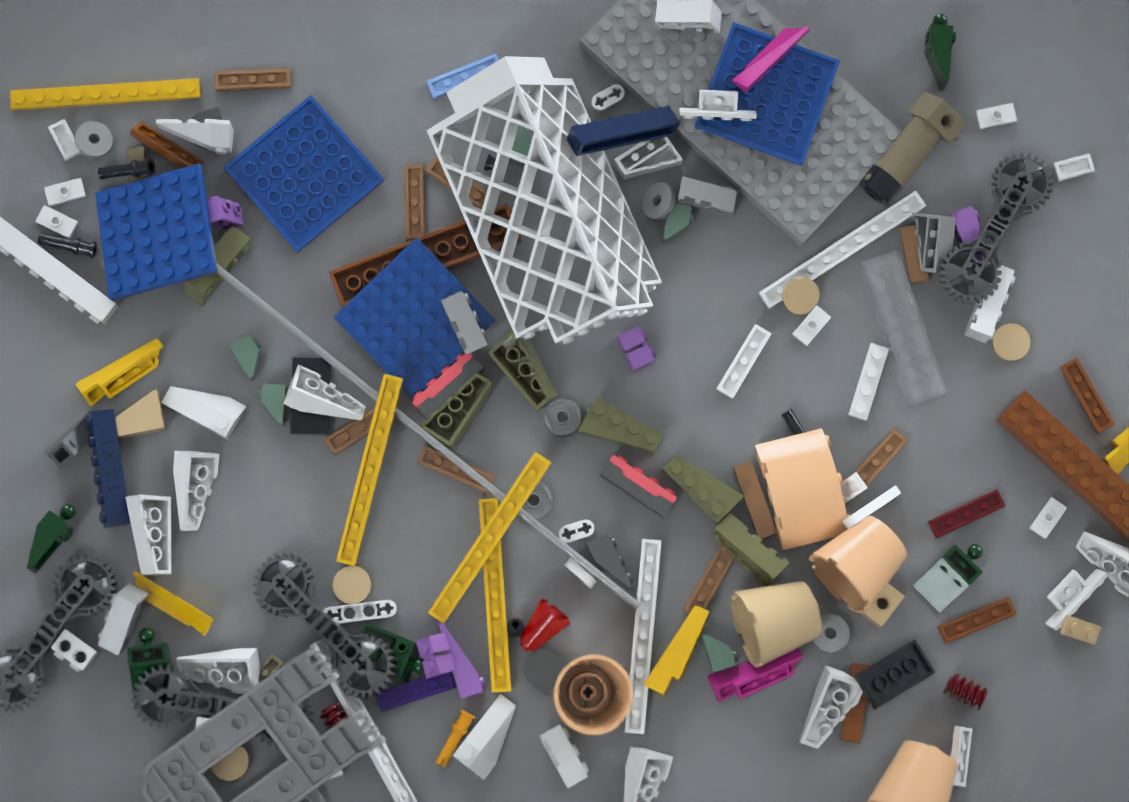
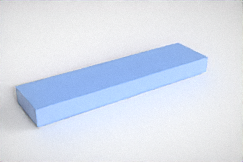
(441, 84)

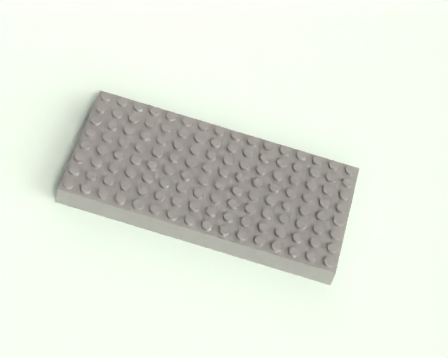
(672, 66)

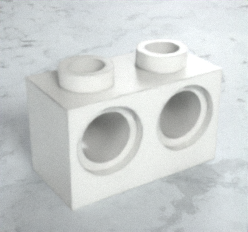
(77, 647)

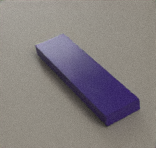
(414, 691)

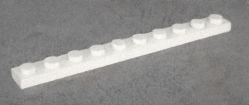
(847, 246)
(643, 633)
(381, 755)

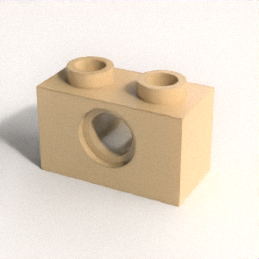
(892, 598)

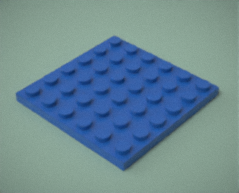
(785, 99)
(304, 173)
(155, 232)
(403, 320)

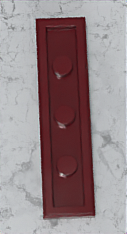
(966, 513)

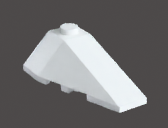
(212, 134)
(315, 396)
(211, 411)
(193, 479)
(1107, 557)
(229, 669)
(831, 702)
(485, 741)
(644, 774)

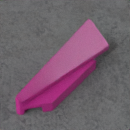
(769, 57)
(747, 679)

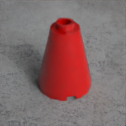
(543, 626)

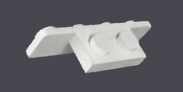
(718, 104)
(1071, 594)

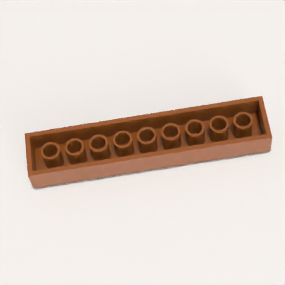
(450, 245)
(1069, 460)

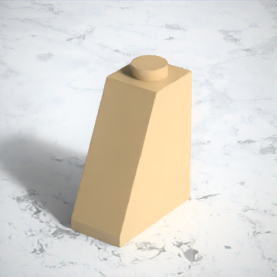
(142, 417)

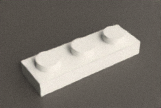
(960, 753)

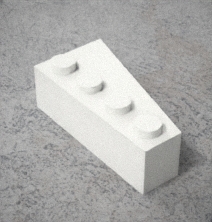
(989, 312)
(151, 532)

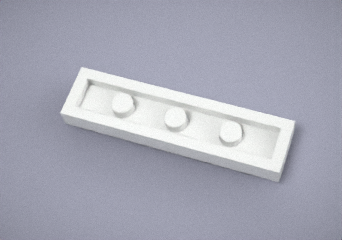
(743, 361)
(868, 382)

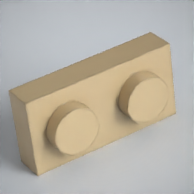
(1080, 629)

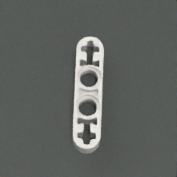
(871, 507)
(359, 615)

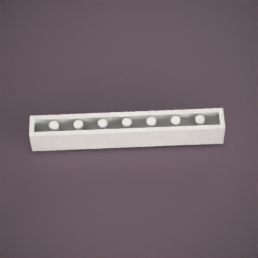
(55, 274)

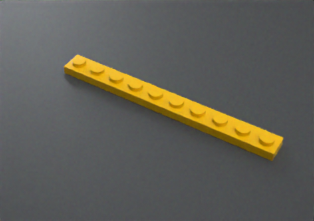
(105, 94)
(369, 469)
(489, 537)
(495, 607)

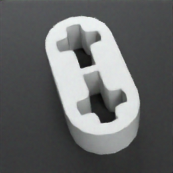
(605, 94)
(578, 535)
(580, 573)

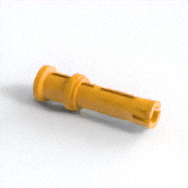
(459, 729)

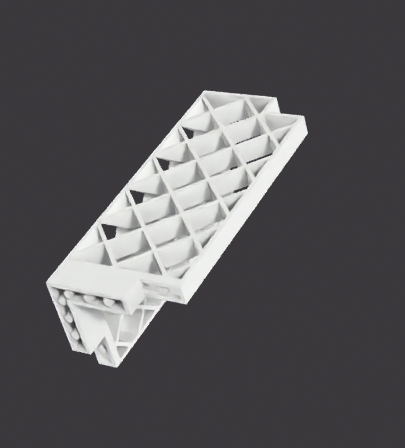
(580, 189)

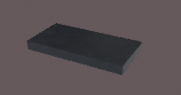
(310, 422)
(894, 674)

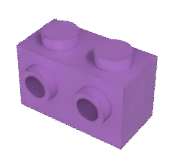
(224, 213)

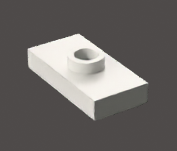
(996, 116)
(64, 139)
(1073, 167)
(65, 192)
(57, 222)
(811, 325)
(852, 487)
(1048, 518)

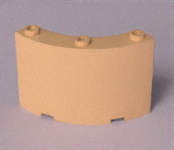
(803, 488)

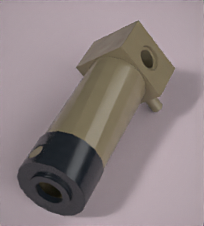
(931, 123)

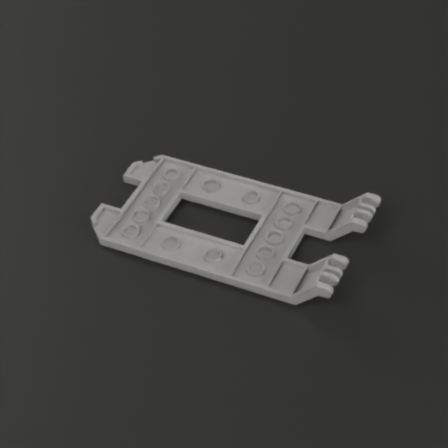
(270, 706)

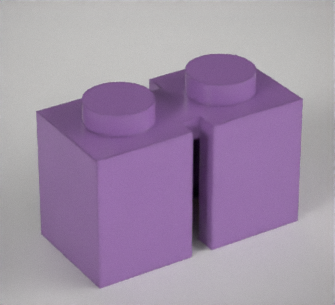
(634, 339)
(431, 646)

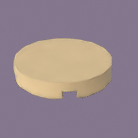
(800, 295)
(1011, 342)
(352, 585)
(233, 765)

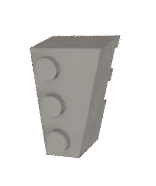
(935, 239)
(464, 322)

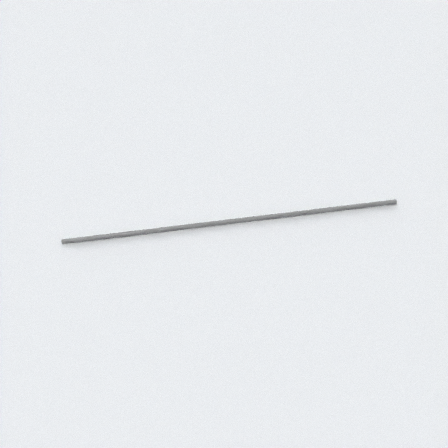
(426, 436)

